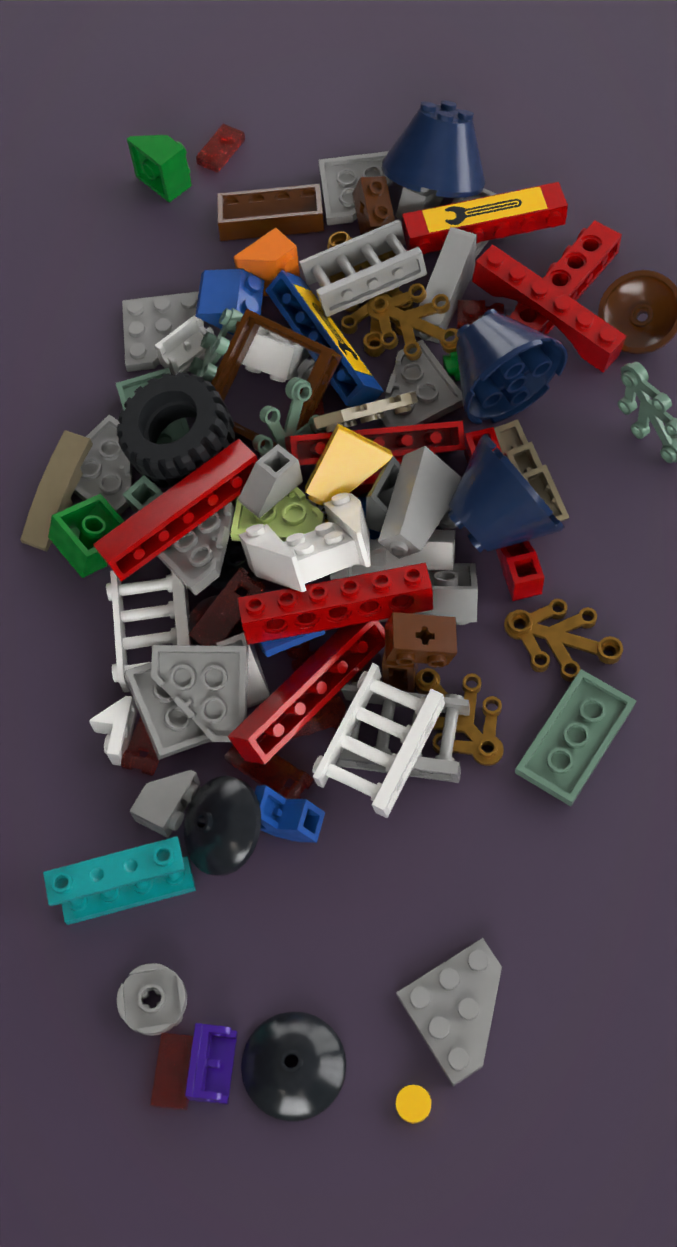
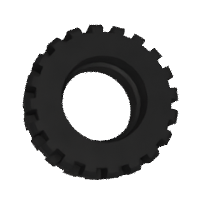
(160, 405)

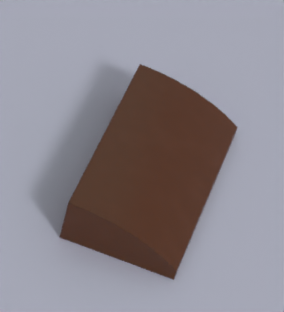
(261, 210)

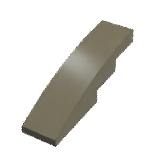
(526, 460)
(55, 488)

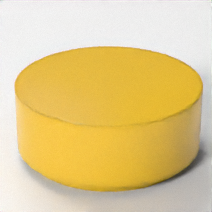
(413, 1104)

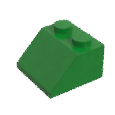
(160, 164)
(77, 530)

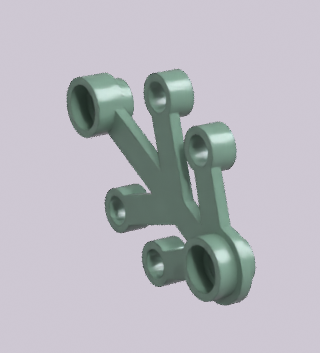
(215, 345)
(635, 379)
(293, 392)

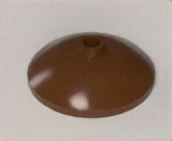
(638, 294)

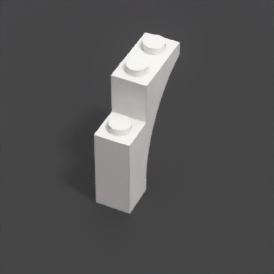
(437, 553)

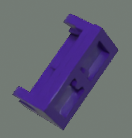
(211, 1064)

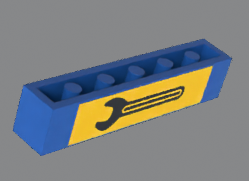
(305, 316)

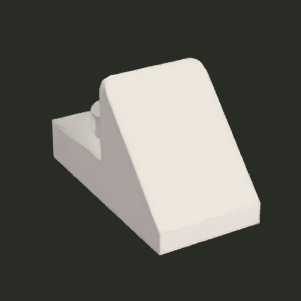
(118, 724)

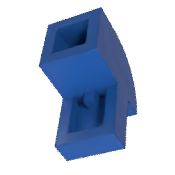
(288, 818)

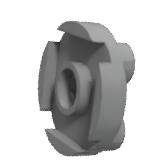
(137, 987)

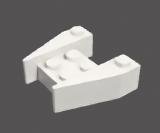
(311, 555)

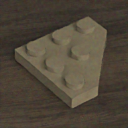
(366, 412)

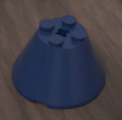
(437, 153)
(504, 366)
(499, 502)

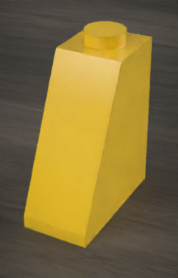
(345, 464)

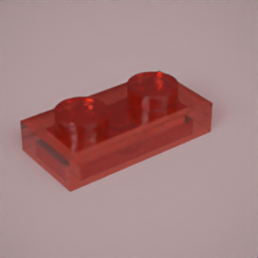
(220, 148)
(172, 1072)

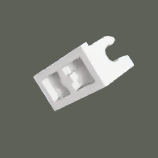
(182, 346)

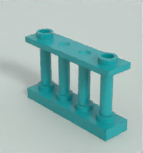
(120, 880)

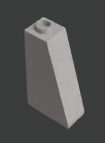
(450, 276)
(417, 502)

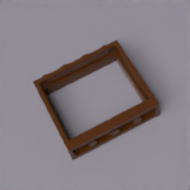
(239, 346)

